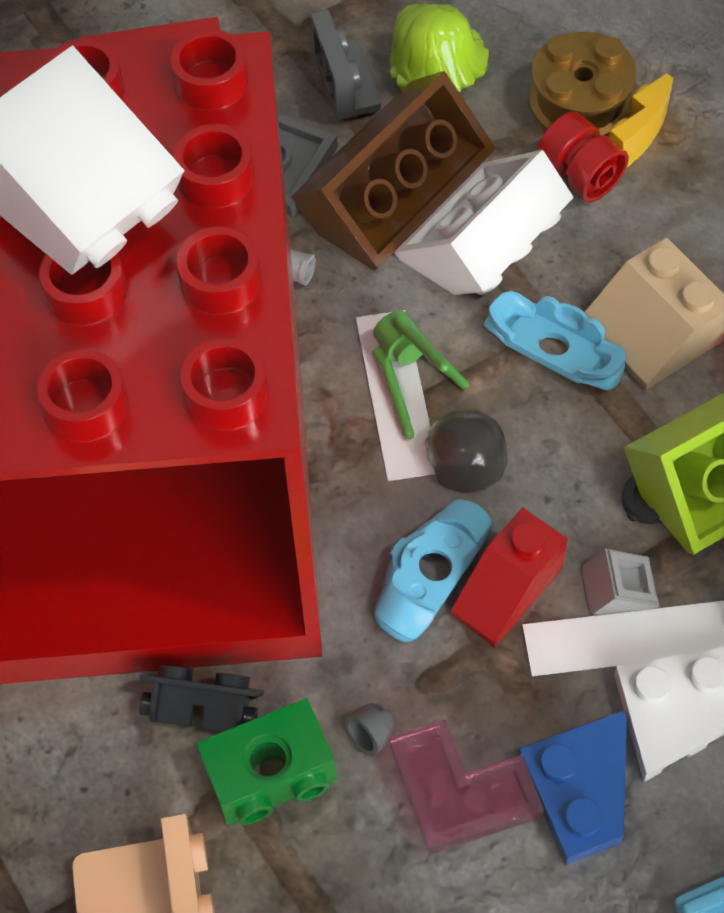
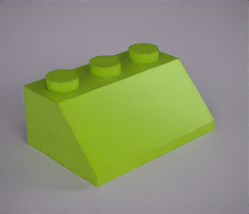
(683, 474)

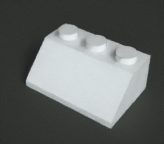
(487, 223)

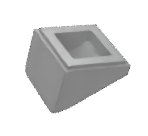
(619, 583)

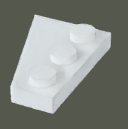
(672, 706)

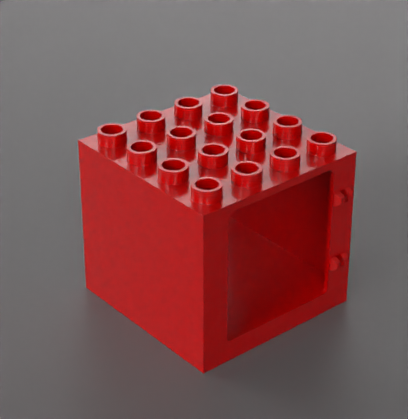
(160, 397)

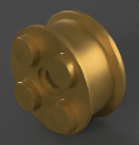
(585, 76)

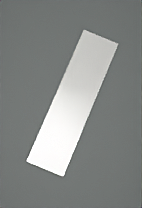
(401, 456)
(623, 637)

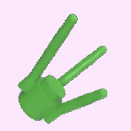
(404, 342)

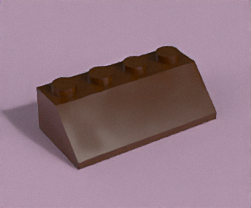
(395, 170)

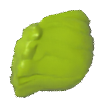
(433, 41)

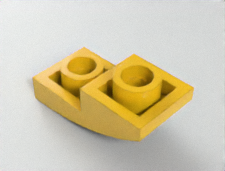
(645, 119)

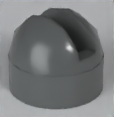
(370, 728)

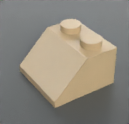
(660, 313)

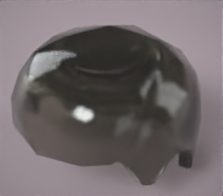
(467, 450)

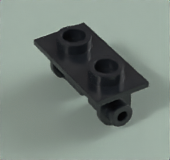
(176, 695)

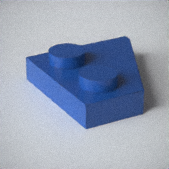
(582, 785)

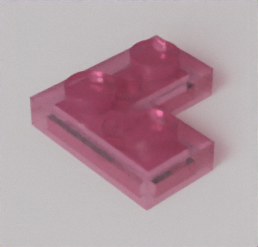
(455, 804)

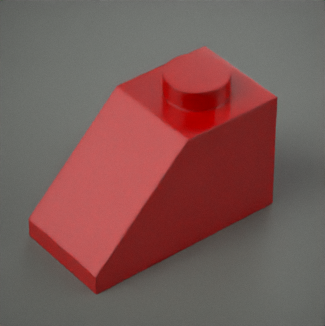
(510, 576)

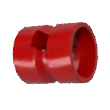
(584, 156)

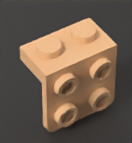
(145, 875)

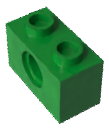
(285, 735)

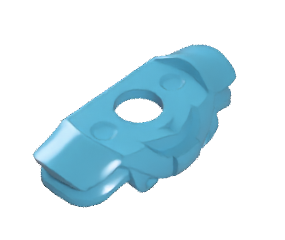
(524, 324)
(408, 597)

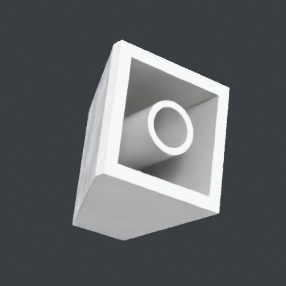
(79, 164)

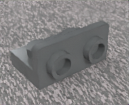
(342, 69)

